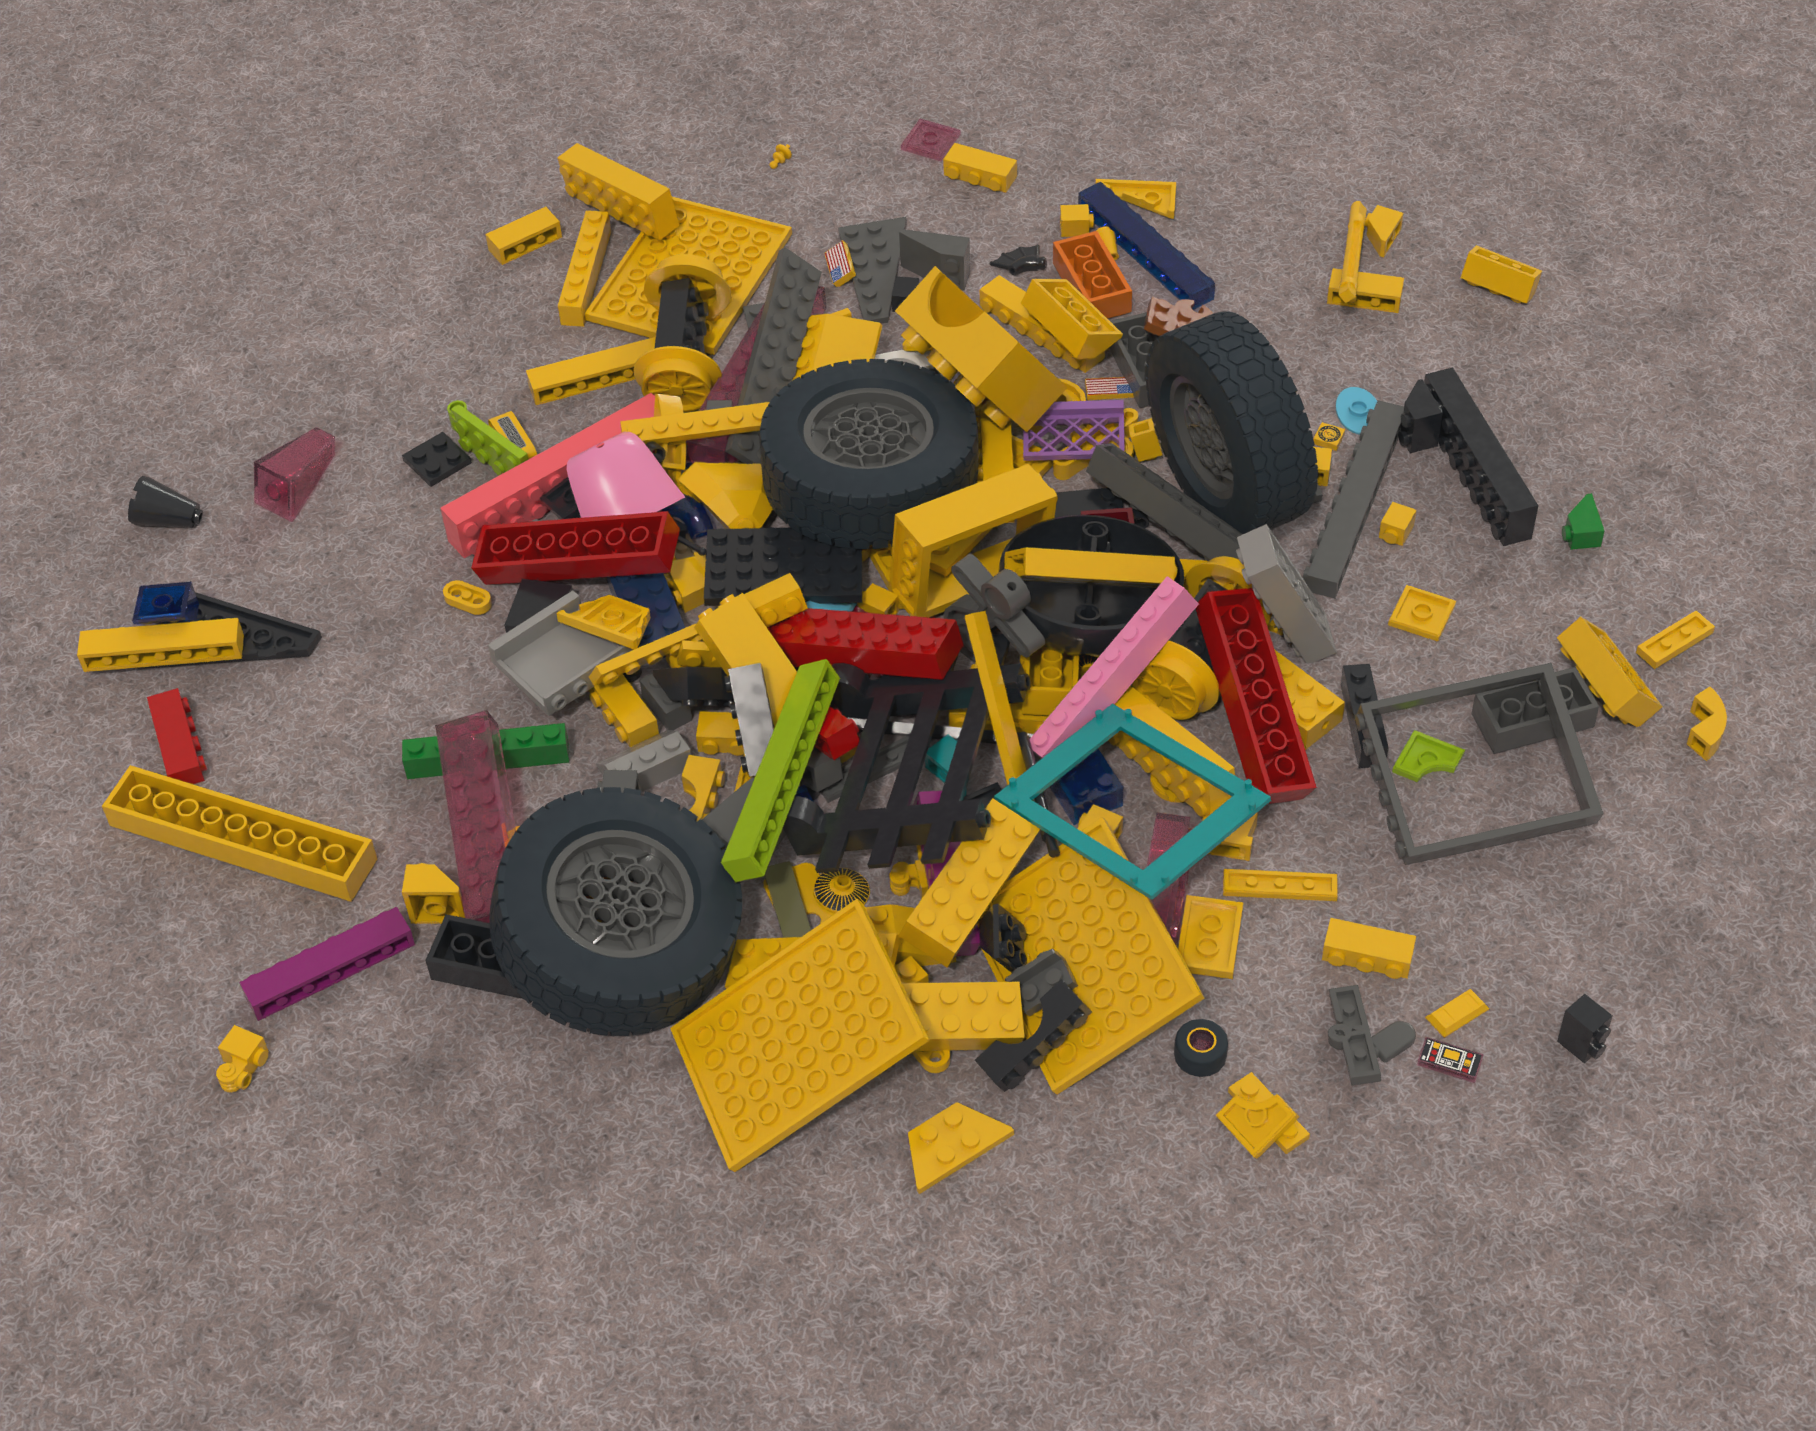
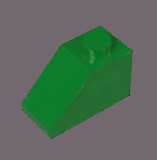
(1584, 525)

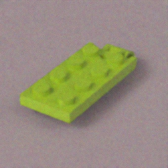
(483, 440)

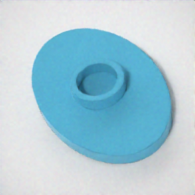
(1353, 408)

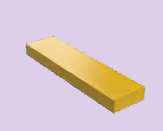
(1280, 885)

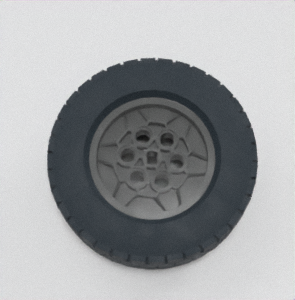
(1232, 422)
(862, 445)
(607, 971)

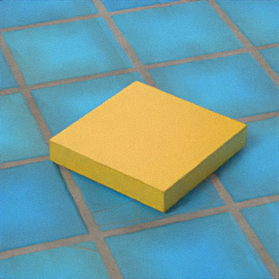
(1422, 613)

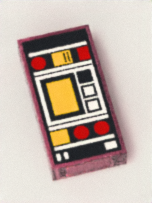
(1450, 1059)

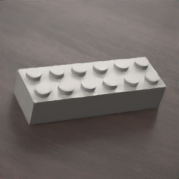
(1285, 594)

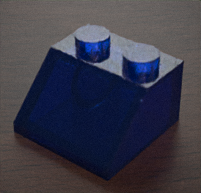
(165, 604)

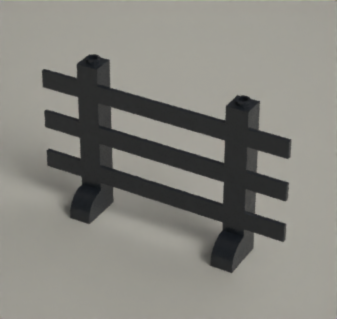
(901, 823)

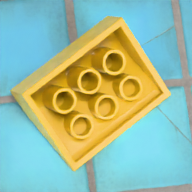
(836, 340)

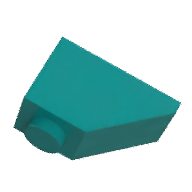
(940, 756)

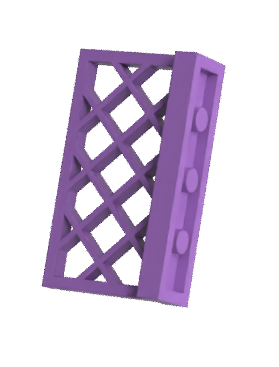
(1073, 415)

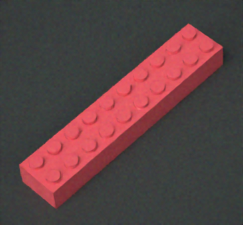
(517, 493)

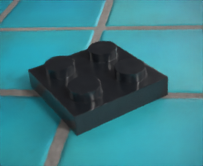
(436, 459)

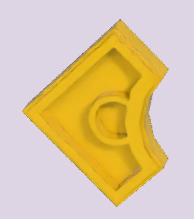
(1257, 1123)

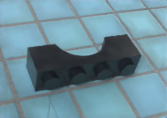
(1060, 1015)

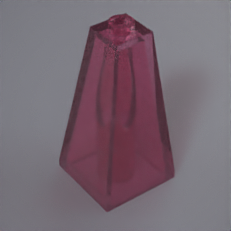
(291, 473)

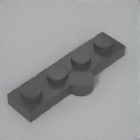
(1353, 1035)

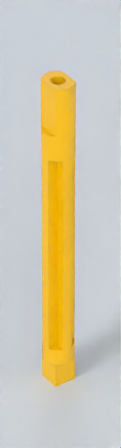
(1356, 225)

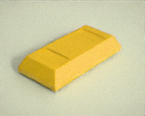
(1457, 1013)

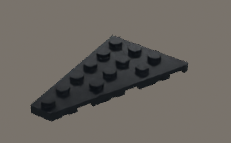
(263, 634)

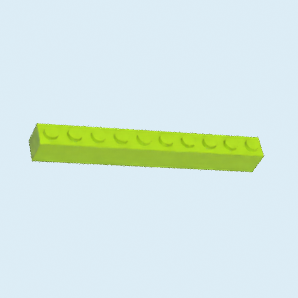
(780, 771)

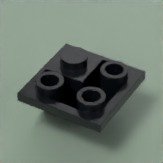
(1003, 937)

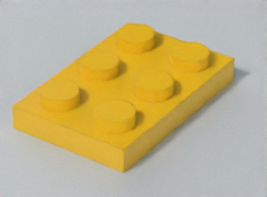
(1210, 935)

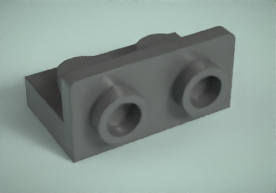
(1039, 977)

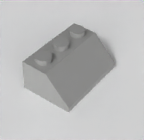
(654, 759)

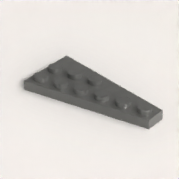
(876, 259)

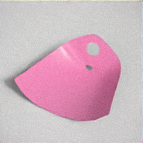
(620, 479)

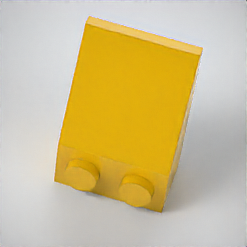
(891, 920)

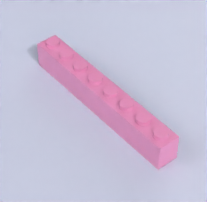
(1117, 665)

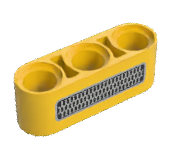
(510, 428)

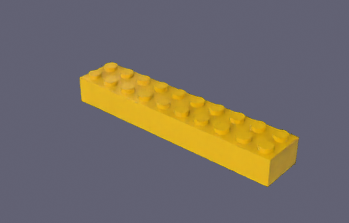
(240, 833)

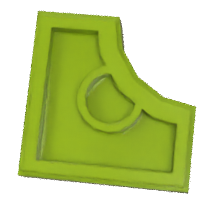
(1426, 755)

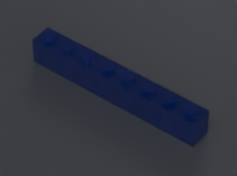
(1148, 246)

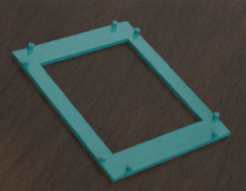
(1179, 858)

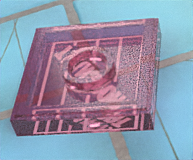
(930, 139)

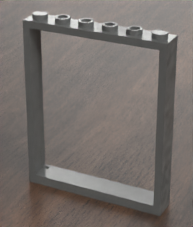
(1566, 737)

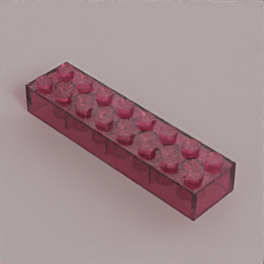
(476, 805)

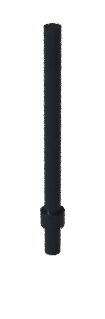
(1029, 761)

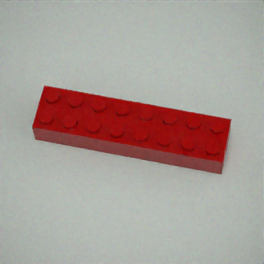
(576, 548)
(871, 641)
(1255, 694)

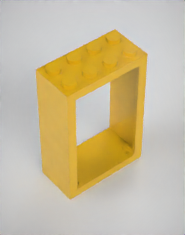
(956, 516)

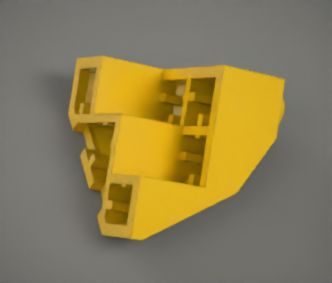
(729, 492)

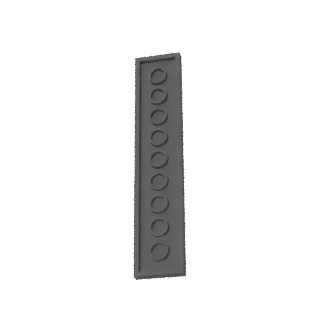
(776, 342)

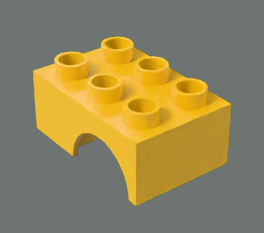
(981, 350)

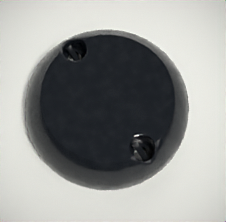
(1086, 615)

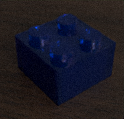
(1088, 784)

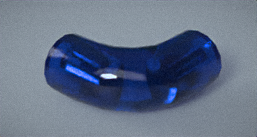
(692, 514)

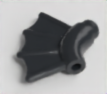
(1021, 260)

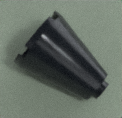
(162, 506)

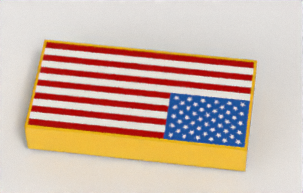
(840, 264)
(1107, 388)

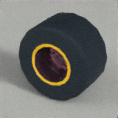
(1201, 1047)

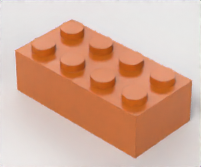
(1093, 272)

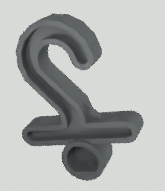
(1001, 606)

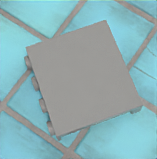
(551, 658)

